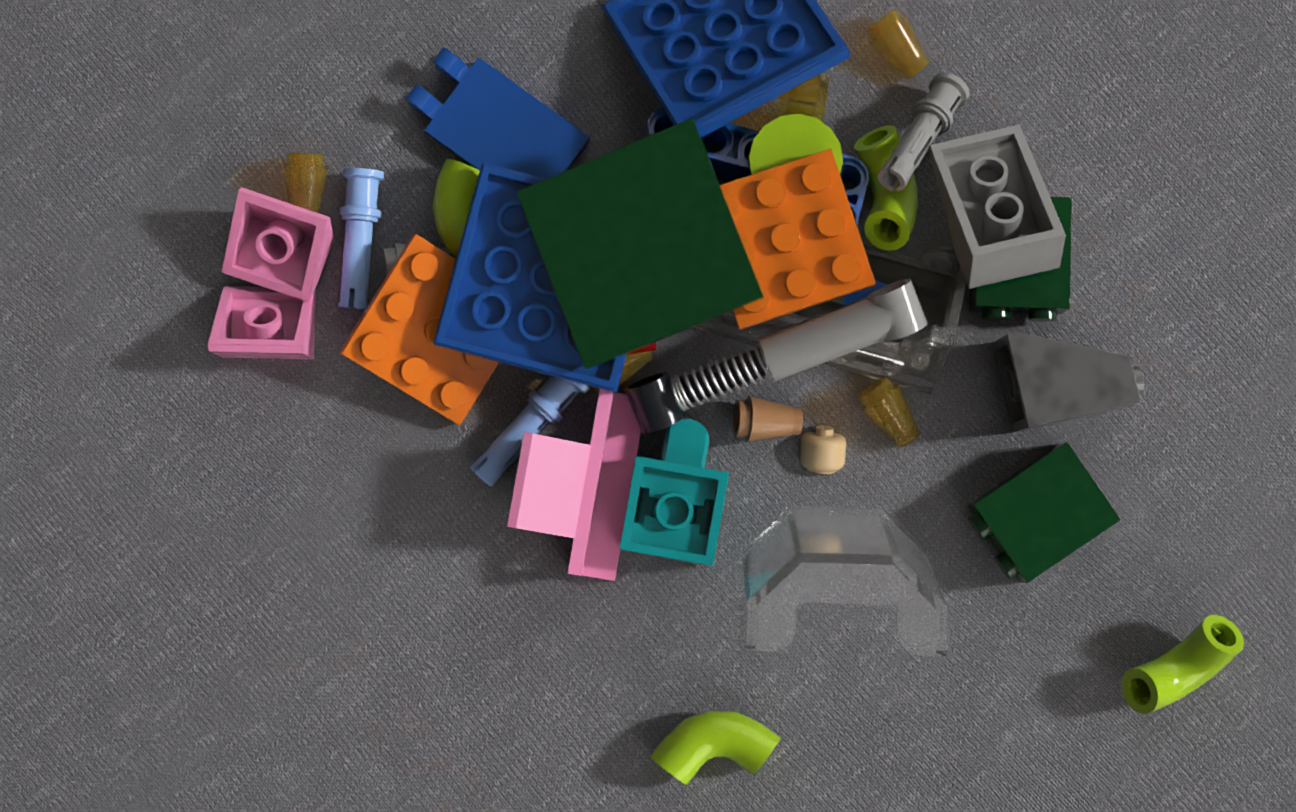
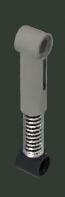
(880, 316)

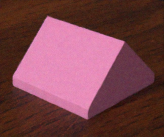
(277, 244)
(263, 325)
(549, 485)

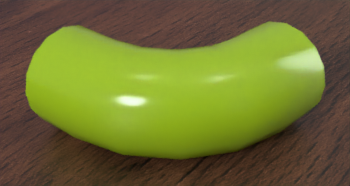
(452, 201)
(891, 212)
(1183, 667)
(713, 736)

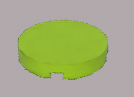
(792, 139)

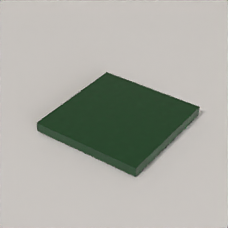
(640, 244)

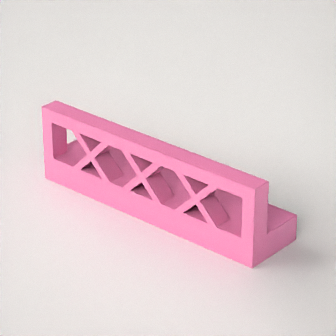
(606, 488)

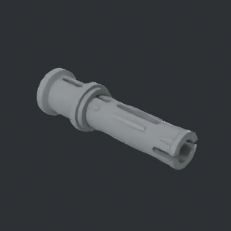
(930, 118)

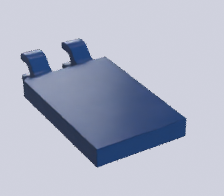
(497, 121)

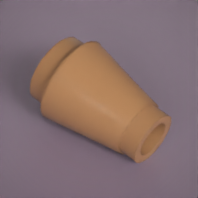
(764, 419)

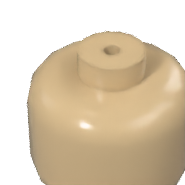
(822, 450)

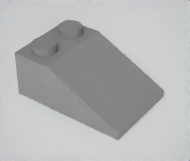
(997, 207)

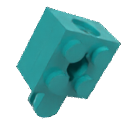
(676, 500)

